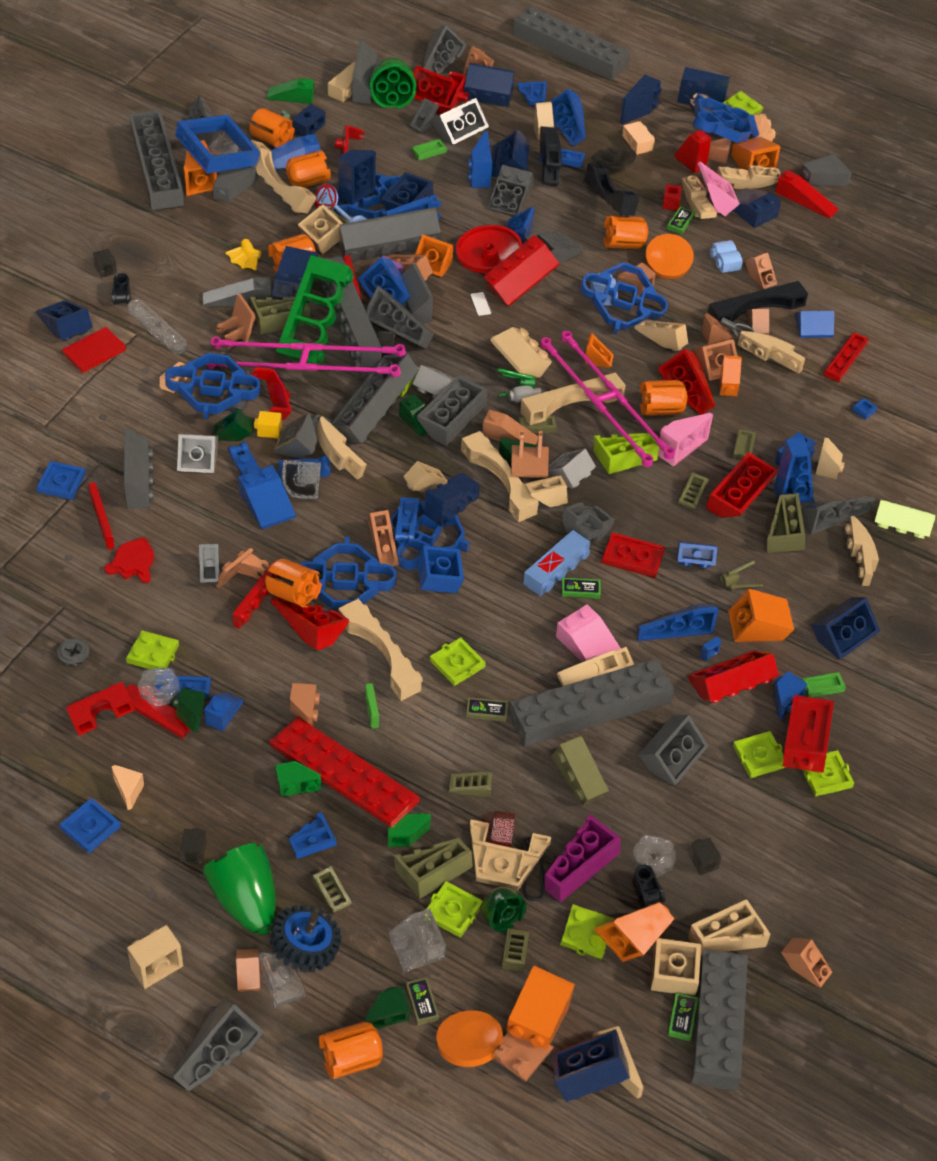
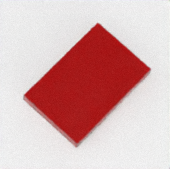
(94, 349)
(633, 555)

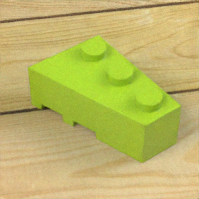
(618, 454)

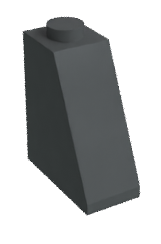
(826, 171)
(233, 182)

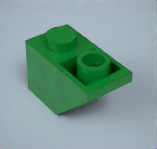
(296, 778)
(408, 830)

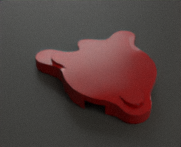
(132, 559)

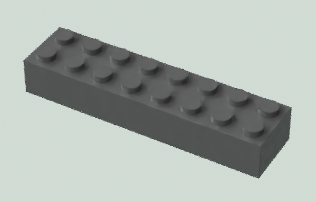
(571, 43)
(156, 160)
(354, 323)
(590, 702)

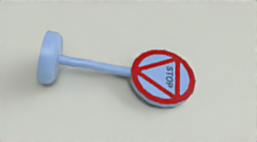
(329, 197)

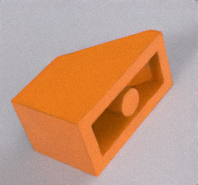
(730, 376)

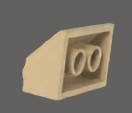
(522, 352)

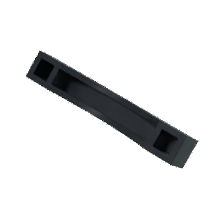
(599, 180)
(784, 296)

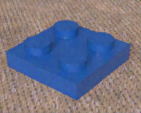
(61, 480)
(90, 825)

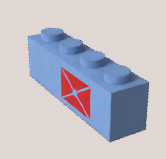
(556, 563)

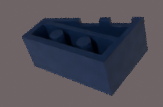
(450, 499)

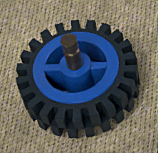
(305, 938)

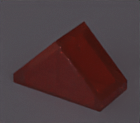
(503, 828)

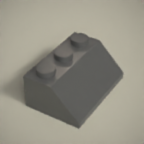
(460, 122)
(421, 298)
(674, 749)

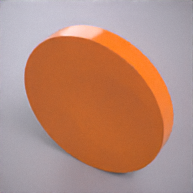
(669, 256)
(469, 1038)

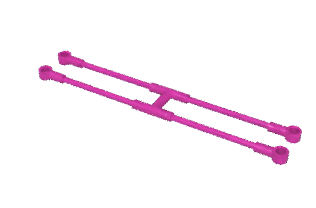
(306, 347)
(647, 459)

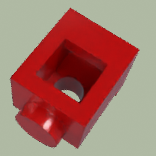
(672, 197)

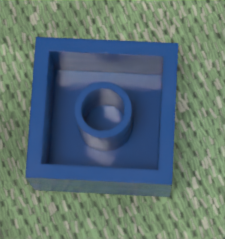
(440, 569)

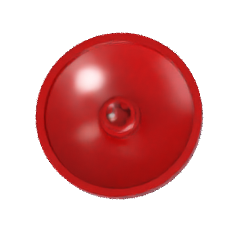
(486, 247)

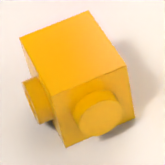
(268, 424)

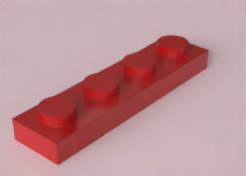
(252, 600)

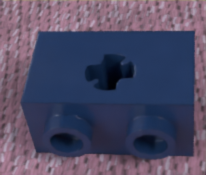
(308, 121)

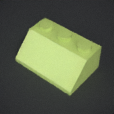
(904, 519)

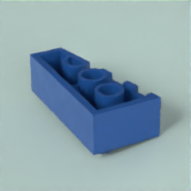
(795, 471)

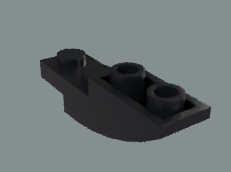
(551, 155)

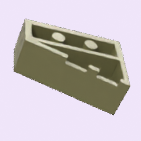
(273, 314)
(787, 527)
(580, 770)
(432, 867)

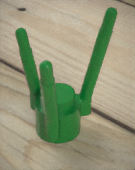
(524, 380)

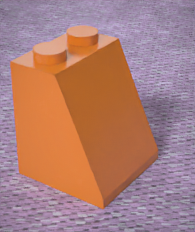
(755, 153)
(195, 177)
(760, 618)
(635, 932)
(540, 1008)

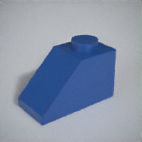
(785, 690)
(221, 710)

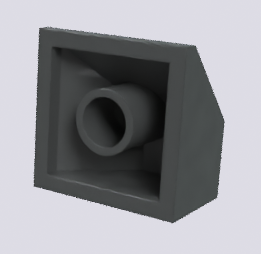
(297, 438)

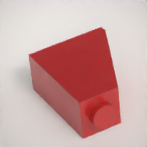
(694, 150)

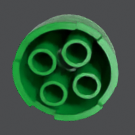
(387, 76)
(244, 887)

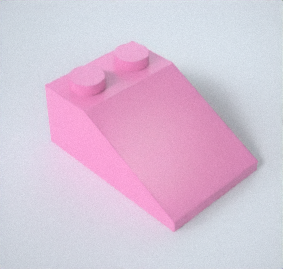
(719, 191)
(685, 436)
(586, 634)

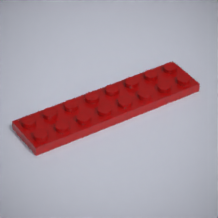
(345, 772)

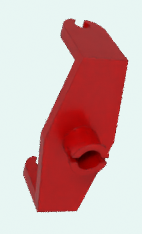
(459, 96)
(348, 132)
(277, 391)

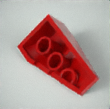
(798, 190)
(688, 370)
(312, 623)

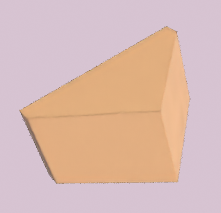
(128, 783)

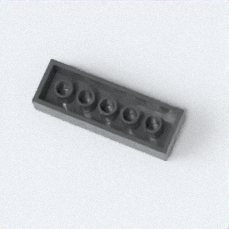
(720, 1020)

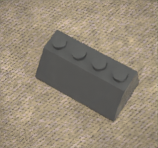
(364, 66)
(452, 409)
(137, 470)

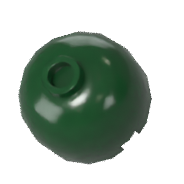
(503, 908)

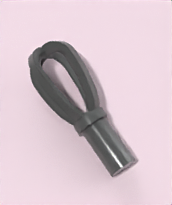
(733, 326)

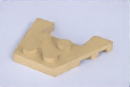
(502, 864)

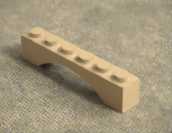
(298, 197)
(542, 405)
(481, 452)
(403, 679)

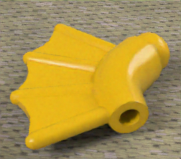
(245, 255)

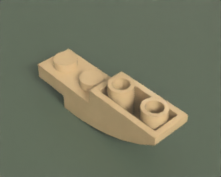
(752, 178)
(697, 199)
(771, 347)
(334, 447)
(862, 548)
(596, 666)

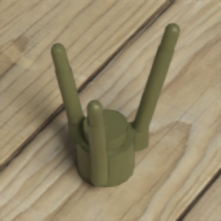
(730, 578)

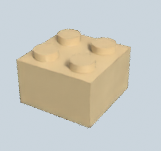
(321, 228)
(155, 956)
(676, 967)

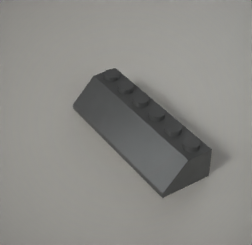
(388, 234)
(373, 399)

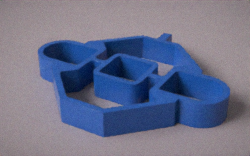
(721, 119)
(383, 183)
(599, 298)
(190, 370)
(423, 539)
(371, 566)

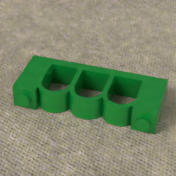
(325, 271)

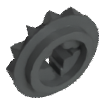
(70, 646)

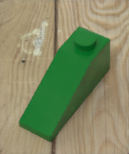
(294, 91)

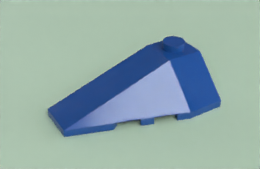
(569, 116)
(294, 148)
(690, 621)

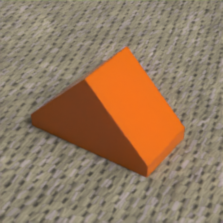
(598, 353)

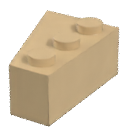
(730, 930)

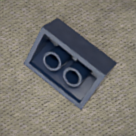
(489, 84)
(511, 152)
(356, 174)
(407, 190)
(846, 627)
(590, 1066)

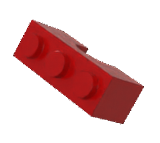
(84, 712)

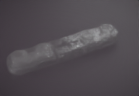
(148, 318)

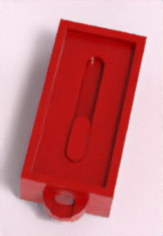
(808, 734)

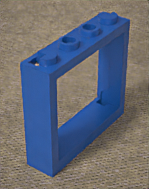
(186, 134)

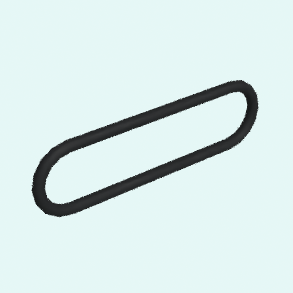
(541, 875)

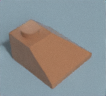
(712, 356)

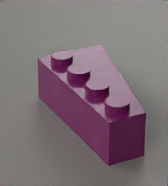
(583, 858)

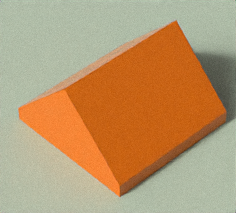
(437, 252)

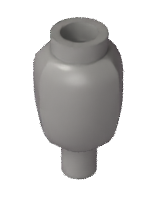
(521, 392)

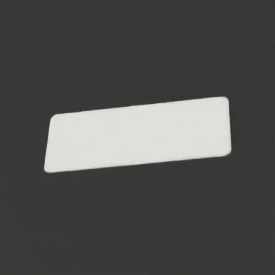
(480, 303)

